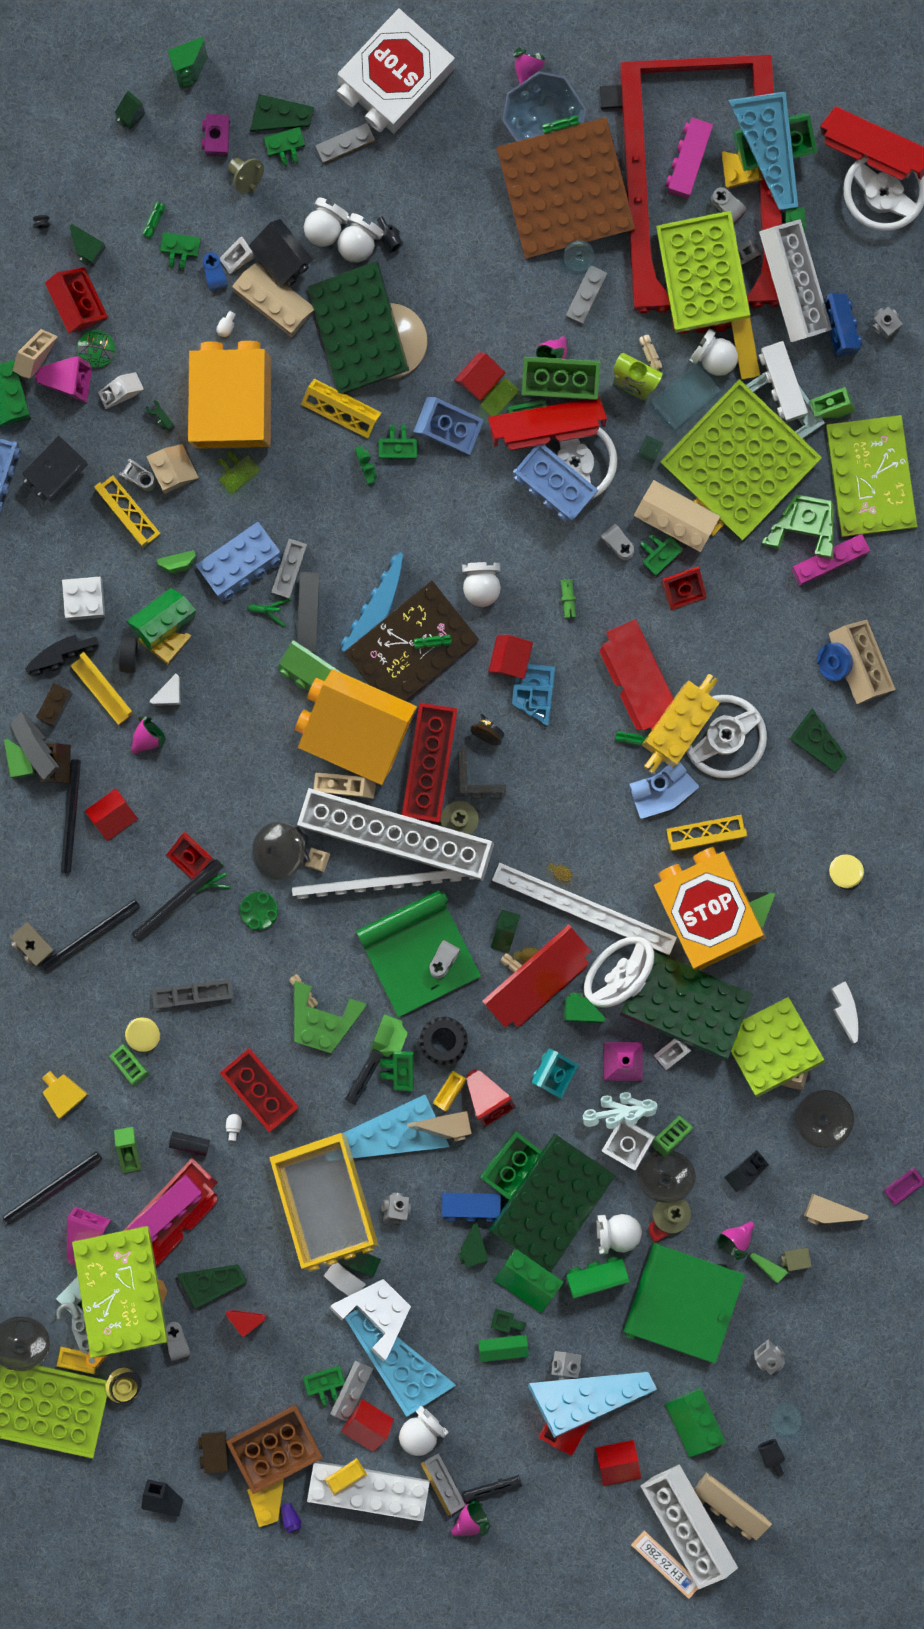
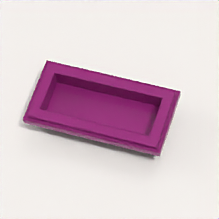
(904, 1186)

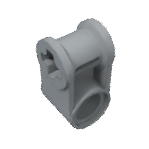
(728, 203)
(135, 474)
(615, 540)
(444, 956)
(177, 1344)

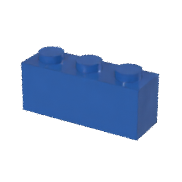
(470, 1206)

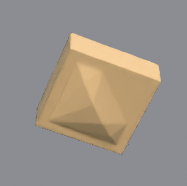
(318, 859)

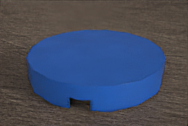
(834, 661)

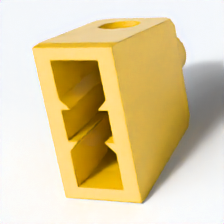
(62, 1093)

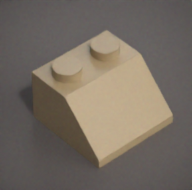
(172, 467)

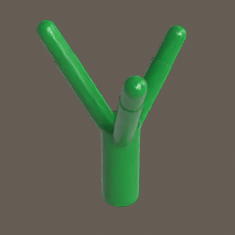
(269, 608)
(210, 883)

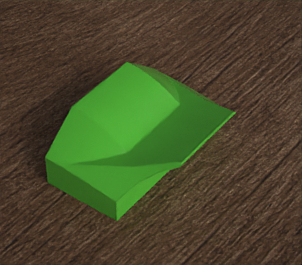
(178, 562)
(389, 1036)

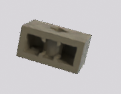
(42, 948)

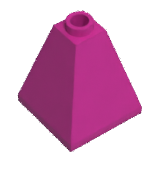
(67, 377)
(613, 1066)
(83, 1225)

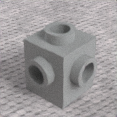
(886, 328)
(396, 1208)
(769, 1357)
(566, 1365)

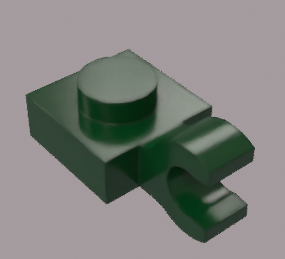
(163, 419)
(504, 1321)

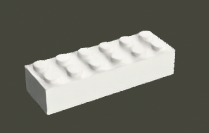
(795, 280)
(374, 1493)
(689, 1527)

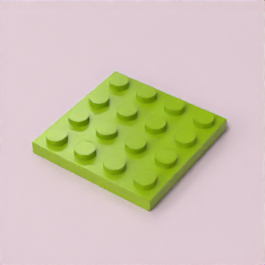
(774, 1047)

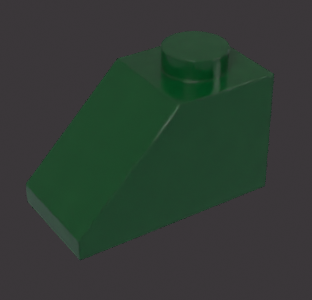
(129, 111)
(86, 246)
(505, 931)
(473, 1249)
(363, 1263)

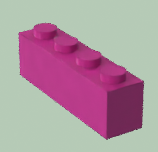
(689, 159)
(819, 566)
(168, 1206)

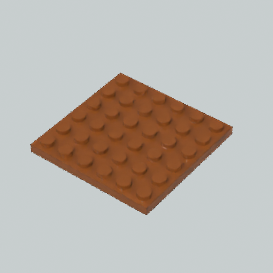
(565, 187)

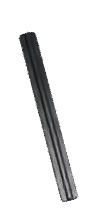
(70, 819)
(179, 898)
(90, 935)
(51, 1188)

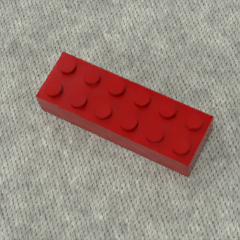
(429, 762)

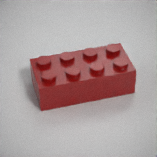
(259, 1090)

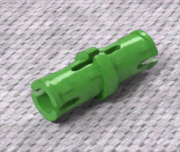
(568, 598)

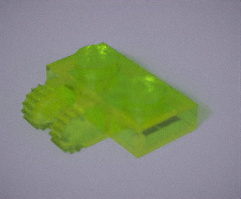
(499, 397)
(239, 474)

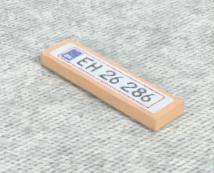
(665, 1563)

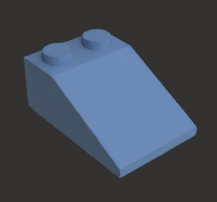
(448, 425)

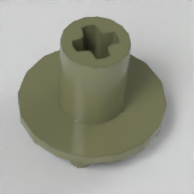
(246, 174)
(460, 817)
(672, 1216)

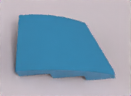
(536, 692)

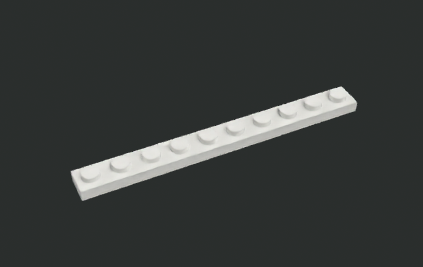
(377, 883)
(582, 908)

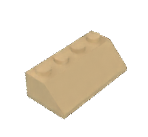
(276, 303)
(677, 515)
(869, 673)
(732, 1507)

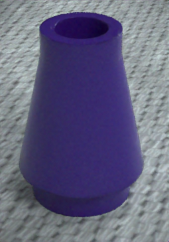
(290, 1518)

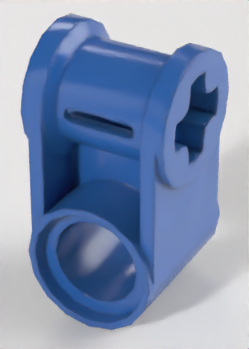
(214, 274)

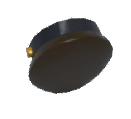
(487, 731)

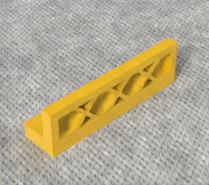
(342, 404)
(100, 488)
(102, 689)
(706, 840)

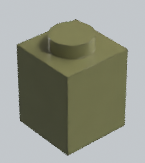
(796, 1259)

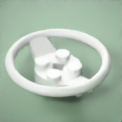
(895, 201)
(574, 450)
(738, 728)
(626, 978)

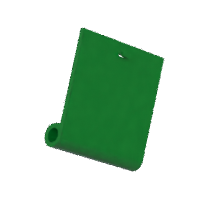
(404, 947)
(682, 1303)

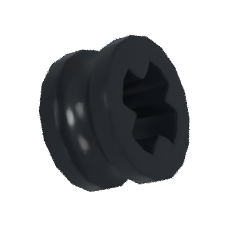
(41, 221)

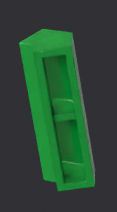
(503, 1348)

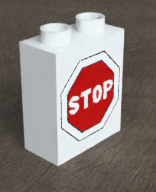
(394, 72)

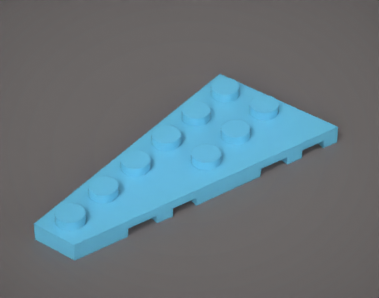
(767, 131)
(391, 1134)
(404, 1371)
(581, 1400)

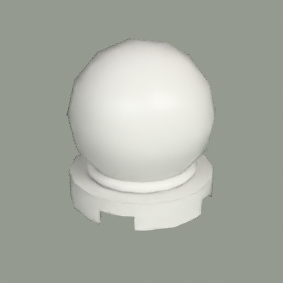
(323, 225)
(357, 240)
(716, 355)
(481, 584)
(619, 1233)
(420, 1434)

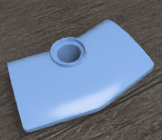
(654, 800)

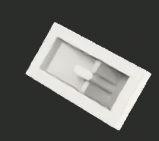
(237, 256)
(169, 693)
(671, 1053)
(344, 1279)

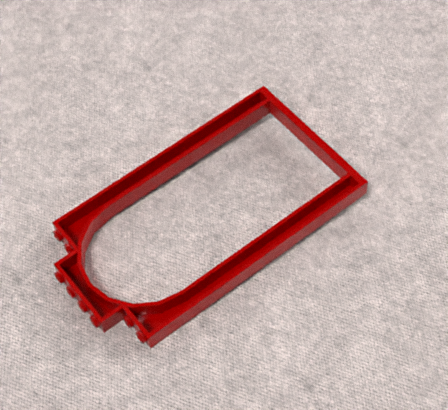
(647, 290)

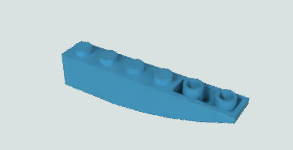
(379, 605)

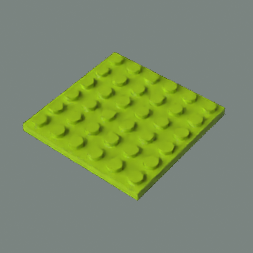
(741, 459)

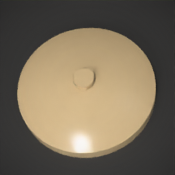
(412, 336)

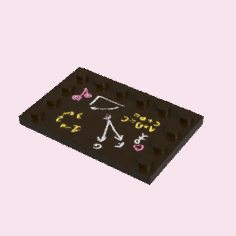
(388, 653)

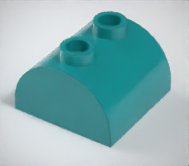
(554, 1073)

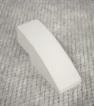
(846, 1011)

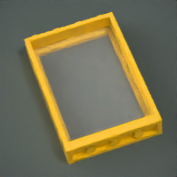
(324, 1202)

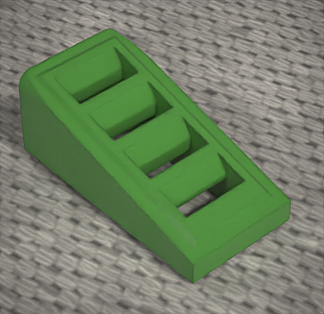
(129, 1075)
(665, 1146)
(772, 1270)

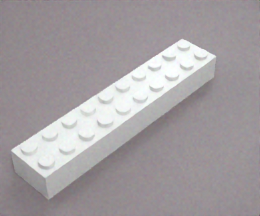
(395, 834)

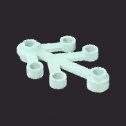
(621, 1112)

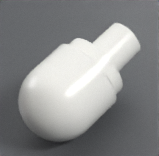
(226, 325)
(233, 1126)

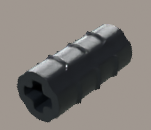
(189, 1143)

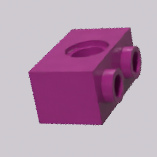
(219, 124)

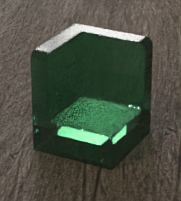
(650, 449)

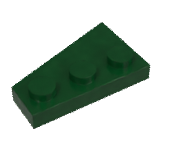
(278, 113)
(818, 742)
(211, 1283)

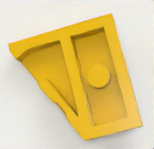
(734, 172)
(169, 647)
(267, 1503)

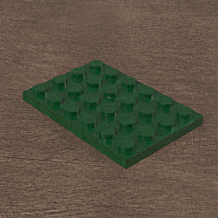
(358, 328)
(689, 1006)
(552, 1202)

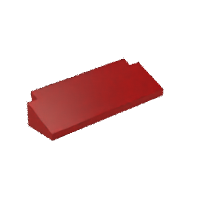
(879, 146)
(541, 424)
(638, 672)
(539, 979)
(171, 1237)

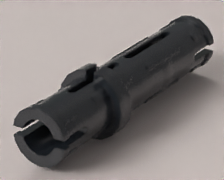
(364, 1076)
(500, 1486)

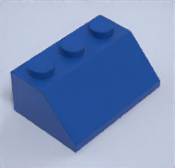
(843, 325)

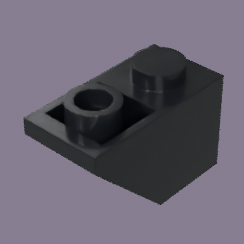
(746, 1171)
(161, 1499)

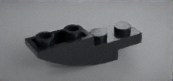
(53, 655)

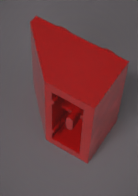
(566, 1442)

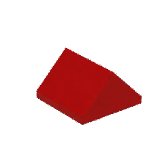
(480, 375)
(684, 588)
(510, 656)
(111, 814)
(189, 856)
(245, 1321)
(368, 1425)
(618, 1462)

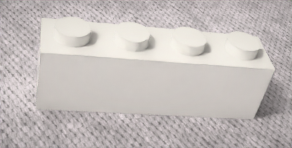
(783, 381)

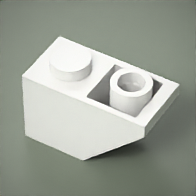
(120, 390)

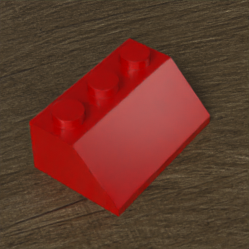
(76, 299)

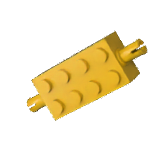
(680, 723)

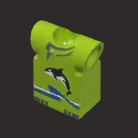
(635, 377)

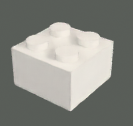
(83, 598)
(628, 1144)

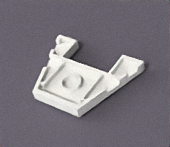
(382, 1307)

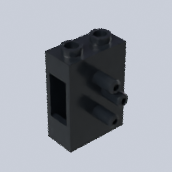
(281, 253)
(54, 469)

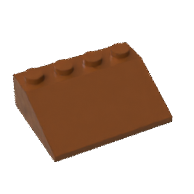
(274, 1448)

